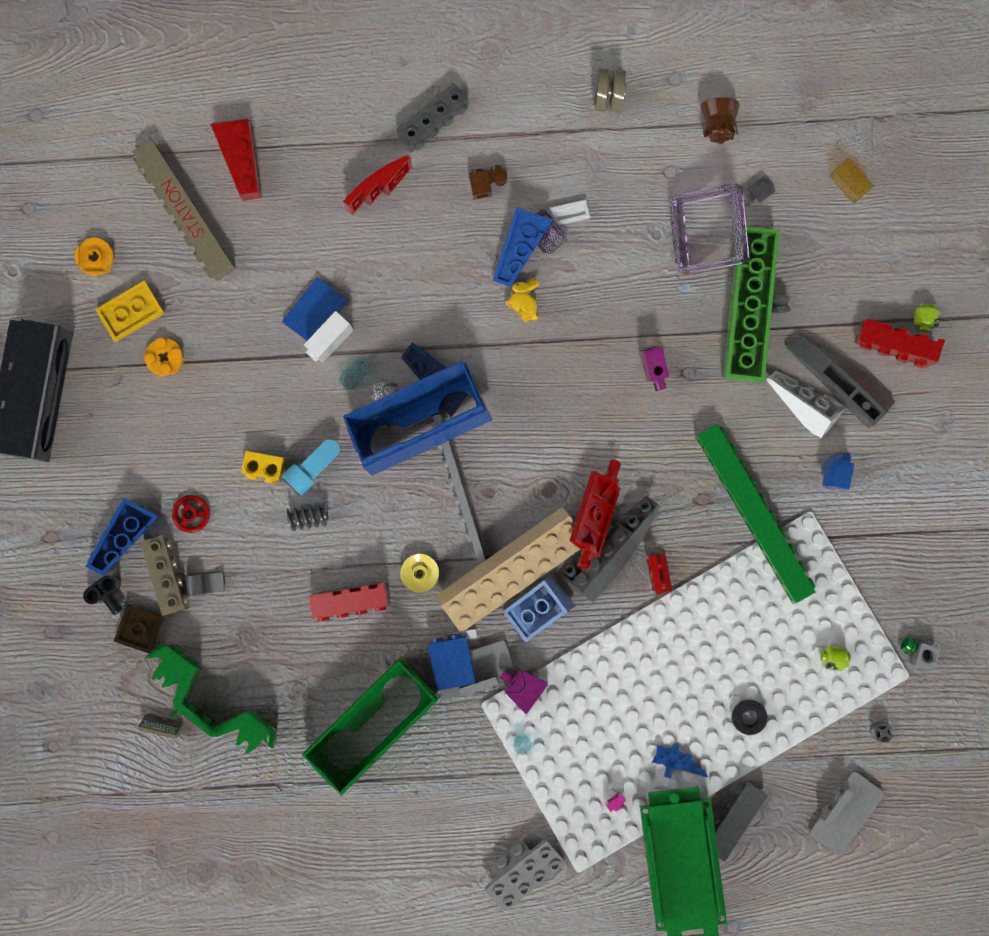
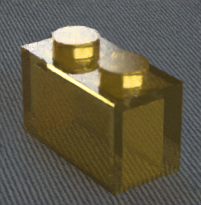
(851, 181)

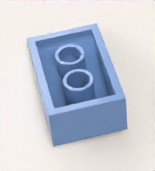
(539, 608)

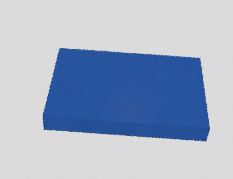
(314, 309)

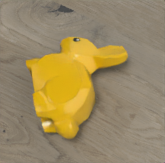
(522, 301)

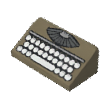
(160, 726)

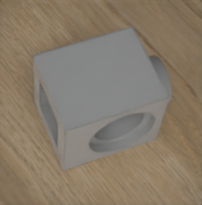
(930, 663)

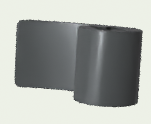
(204, 584)

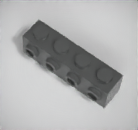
(433, 117)
(737, 817)

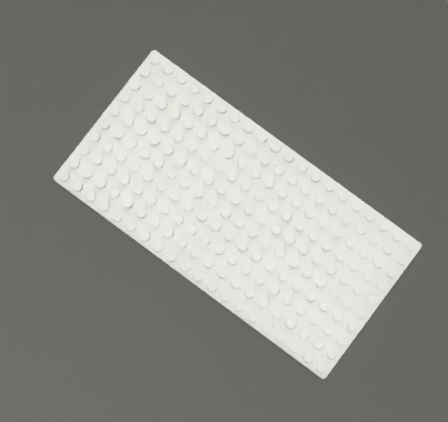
(676, 679)

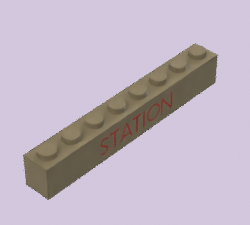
(184, 211)

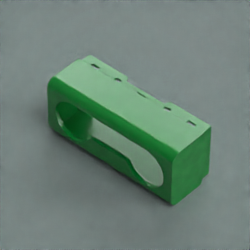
(357, 716)

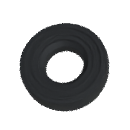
(761, 714)

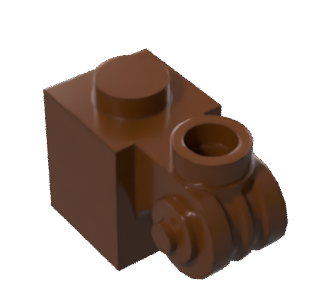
(482, 179)

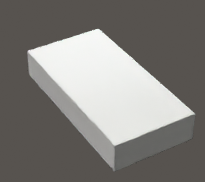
(570, 212)

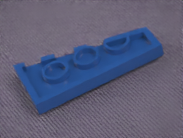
(521, 241)

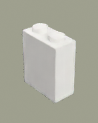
(328, 337)

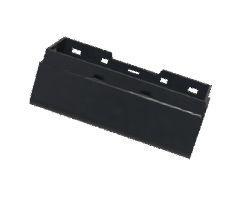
(32, 387)

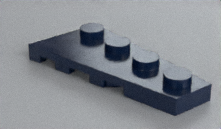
(425, 365)

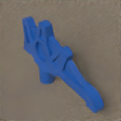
(675, 760)

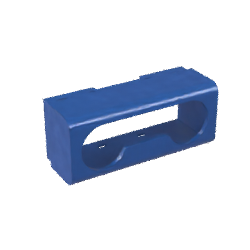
(410, 407)

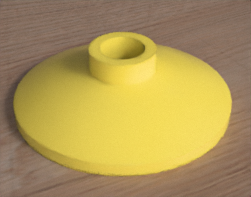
(412, 565)

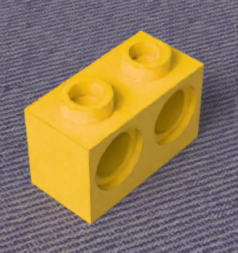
(264, 462)

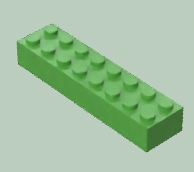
(751, 309)

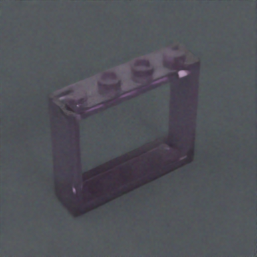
(738, 220)

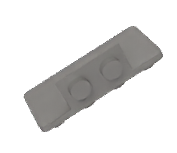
(488, 666)
(846, 813)
(522, 871)

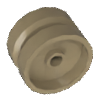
(610, 90)

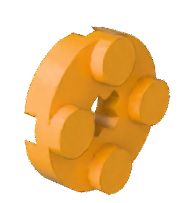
(87, 249)
(162, 346)

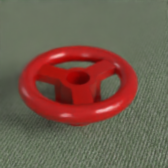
(184, 500)

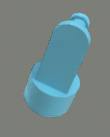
(300, 476)

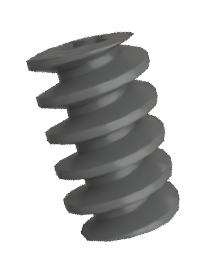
(307, 517)

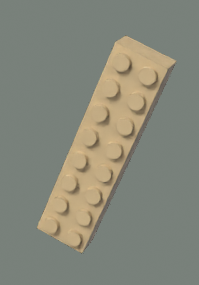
(509, 571)

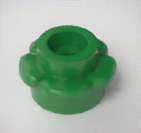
(909, 645)

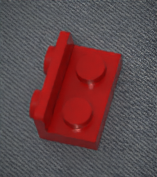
(659, 573)

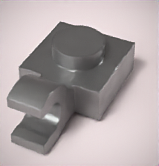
(759, 191)

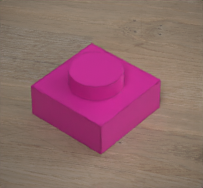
(616, 802)

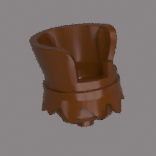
(720, 119)

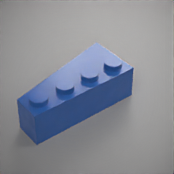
(120, 535)

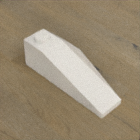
(812, 409)

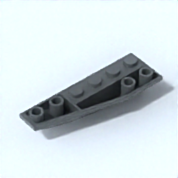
(845, 381)
(620, 544)

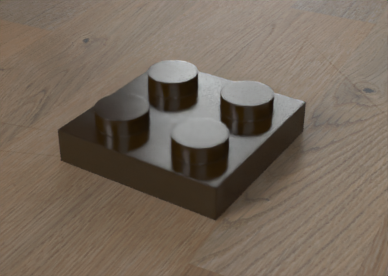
(138, 629)

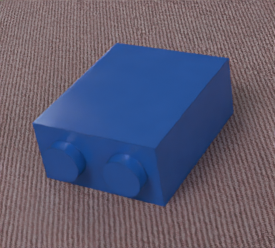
(451, 662)

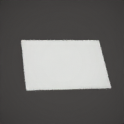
(470, 634)

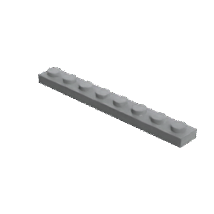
(460, 497)

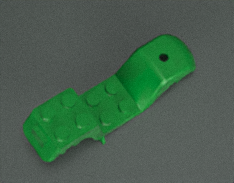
(185, 670)

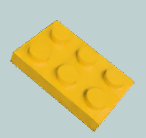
(130, 311)

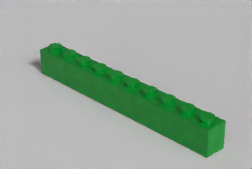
(755, 514)

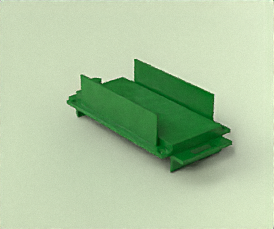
(683, 862)

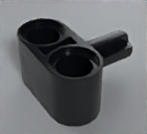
(104, 593)

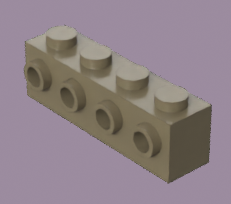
(164, 575)

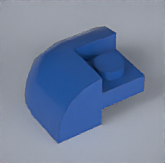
(838, 471)

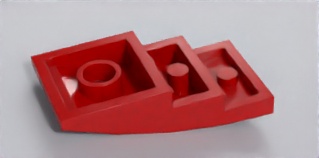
(381, 181)

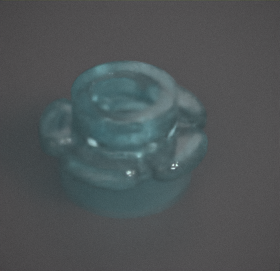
(527, 744)

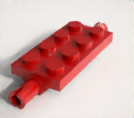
(596, 513)

